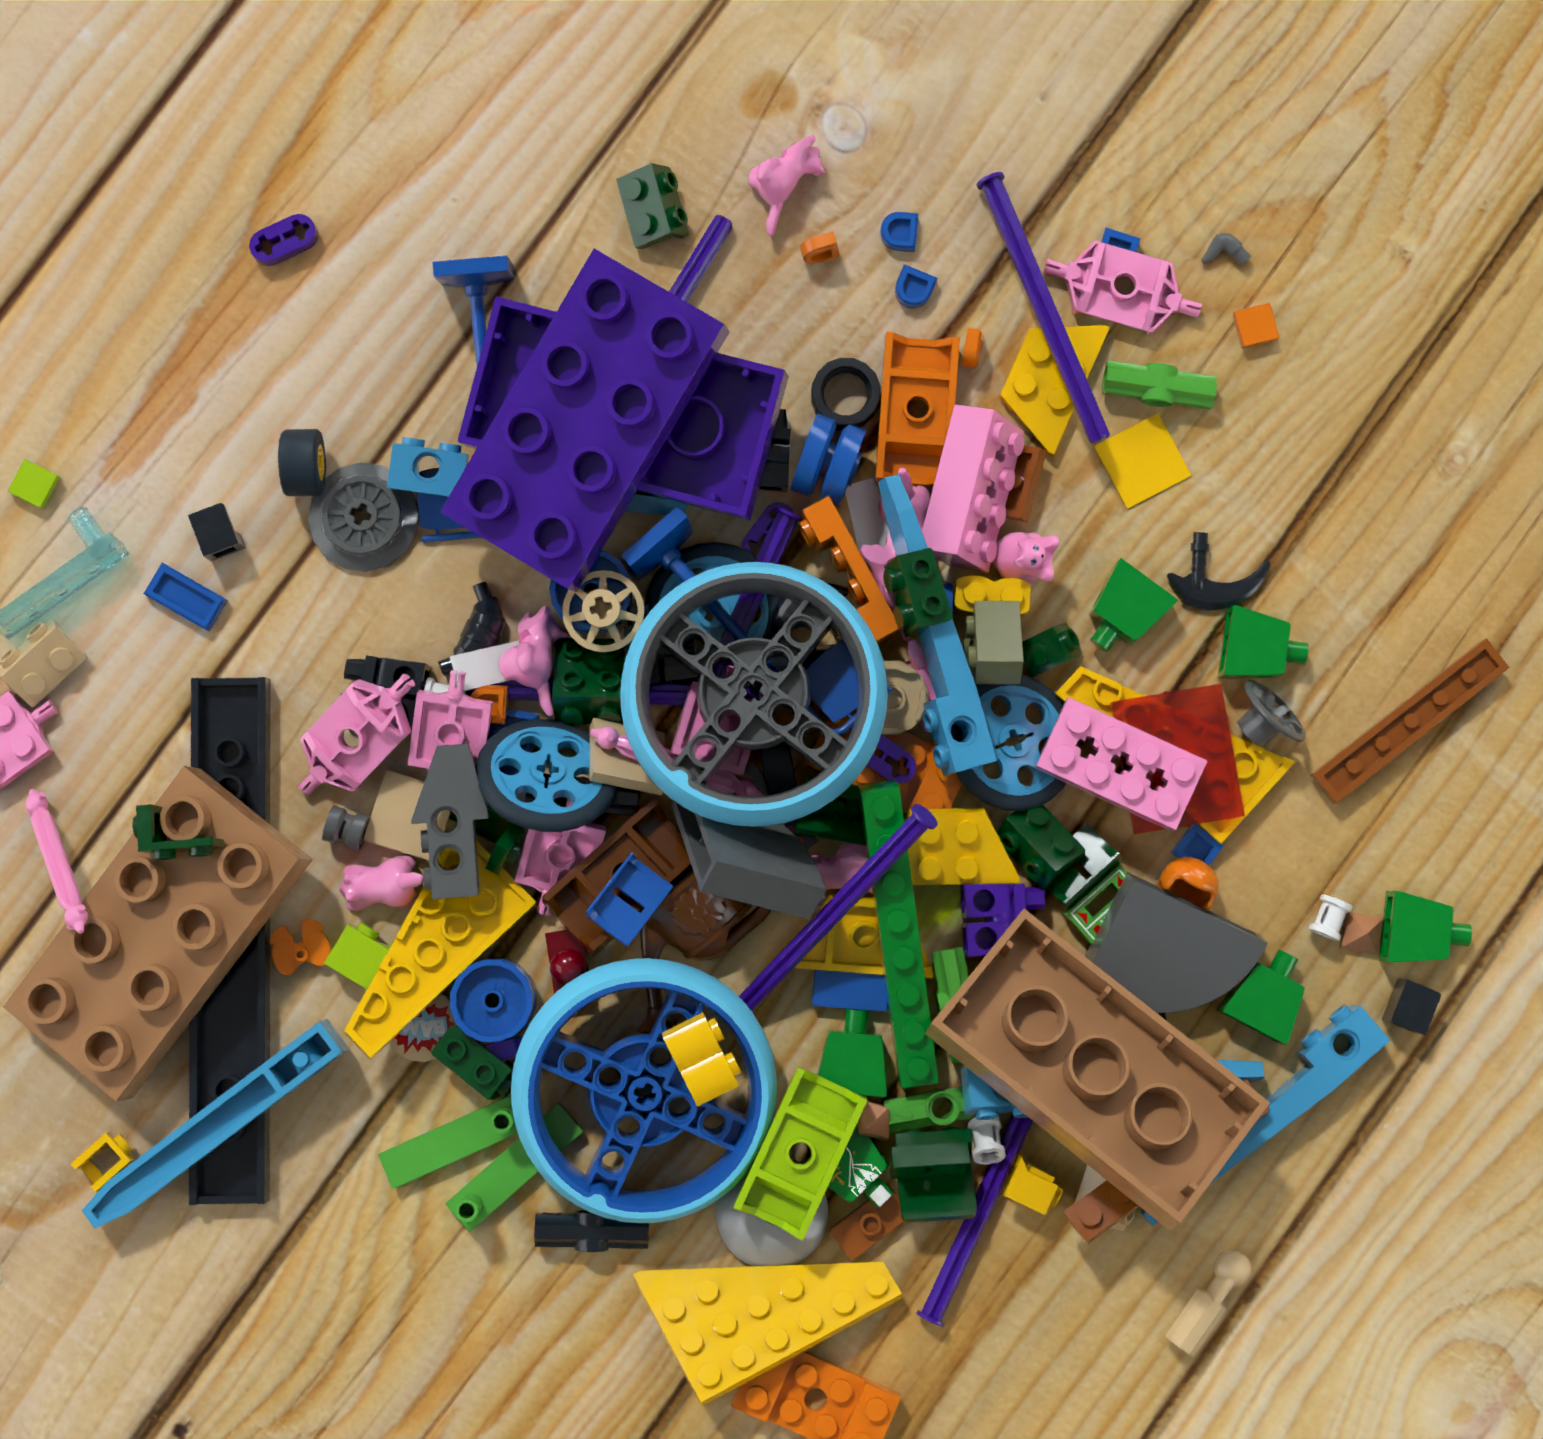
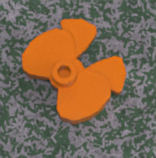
(289, 955)

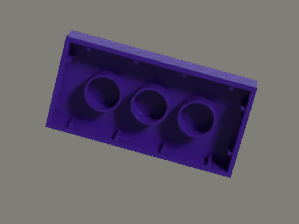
(585, 420)
(712, 452)

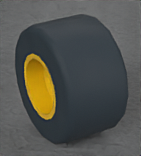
(302, 462)

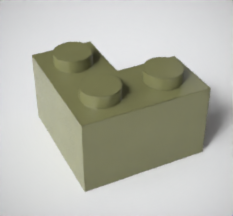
(994, 642)

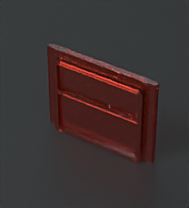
(1198, 724)

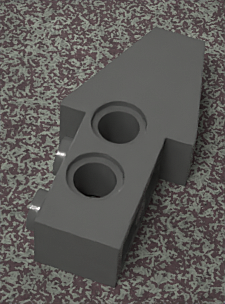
(452, 787)

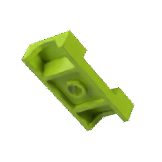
(809, 1113)

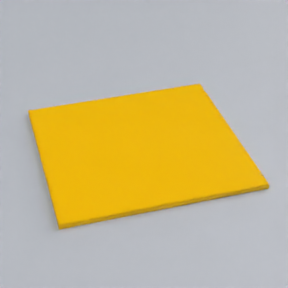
(1142, 461)

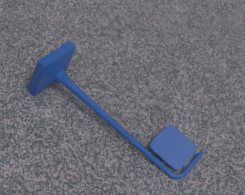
(474, 276)
(830, 675)

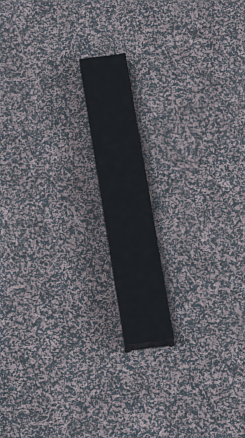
(233, 1025)

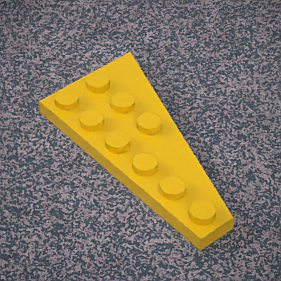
(1256, 767)
(433, 950)

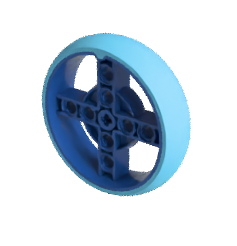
(600, 1188)

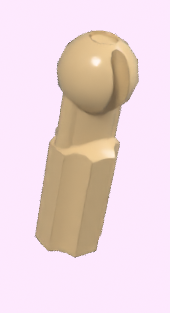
(1207, 1305)

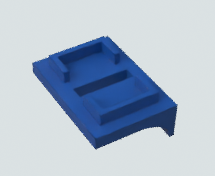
(641, 886)

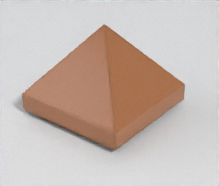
(1361, 933)
(874, 1121)

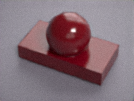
(566, 958)

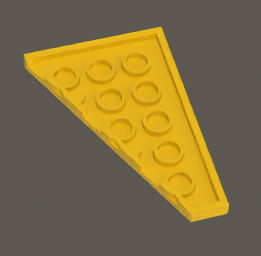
(749, 1319)

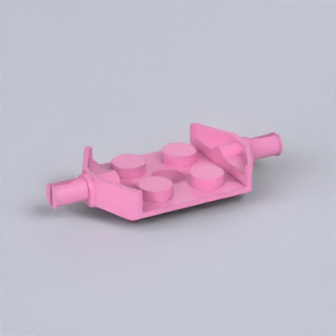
(1093, 290)
(375, 717)

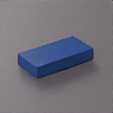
(185, 597)
(849, 990)

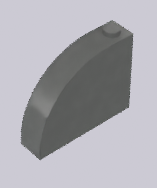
(751, 864)
(1170, 948)

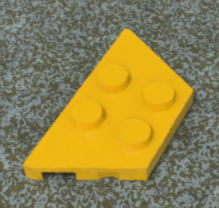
(1037, 388)
(960, 851)
(853, 944)

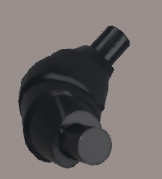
(482, 629)

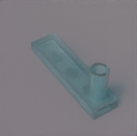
(101, 554)

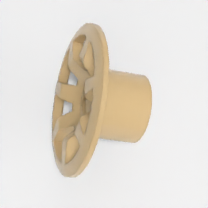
(603, 611)

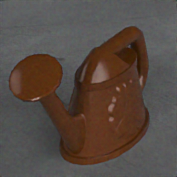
(696, 927)

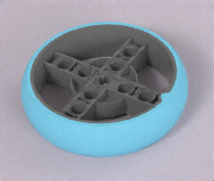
(818, 611)

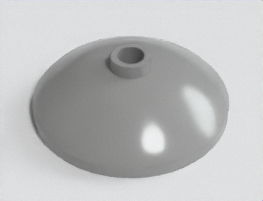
(763, 1242)

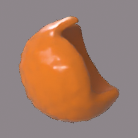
(1190, 880)

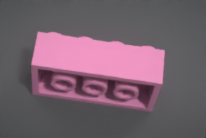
(972, 487)
(1143, 755)

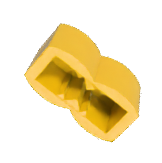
(978, 588)
(701, 1059)

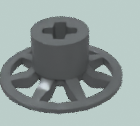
(1265, 721)

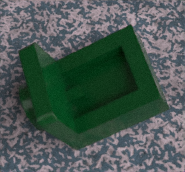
(1050, 649)

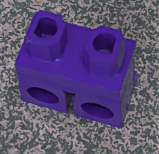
(999, 906)

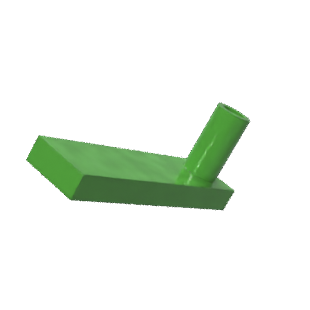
(449, 1142)
(508, 1172)

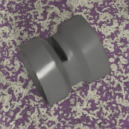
(345, 828)

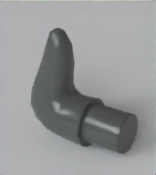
(1229, 244)

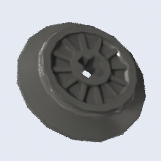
(375, 541)

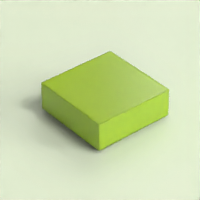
(33, 484)

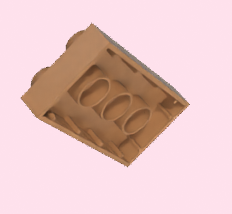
(157, 937)
(1097, 1069)

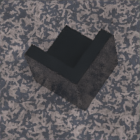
(215, 532)
(1411, 1006)

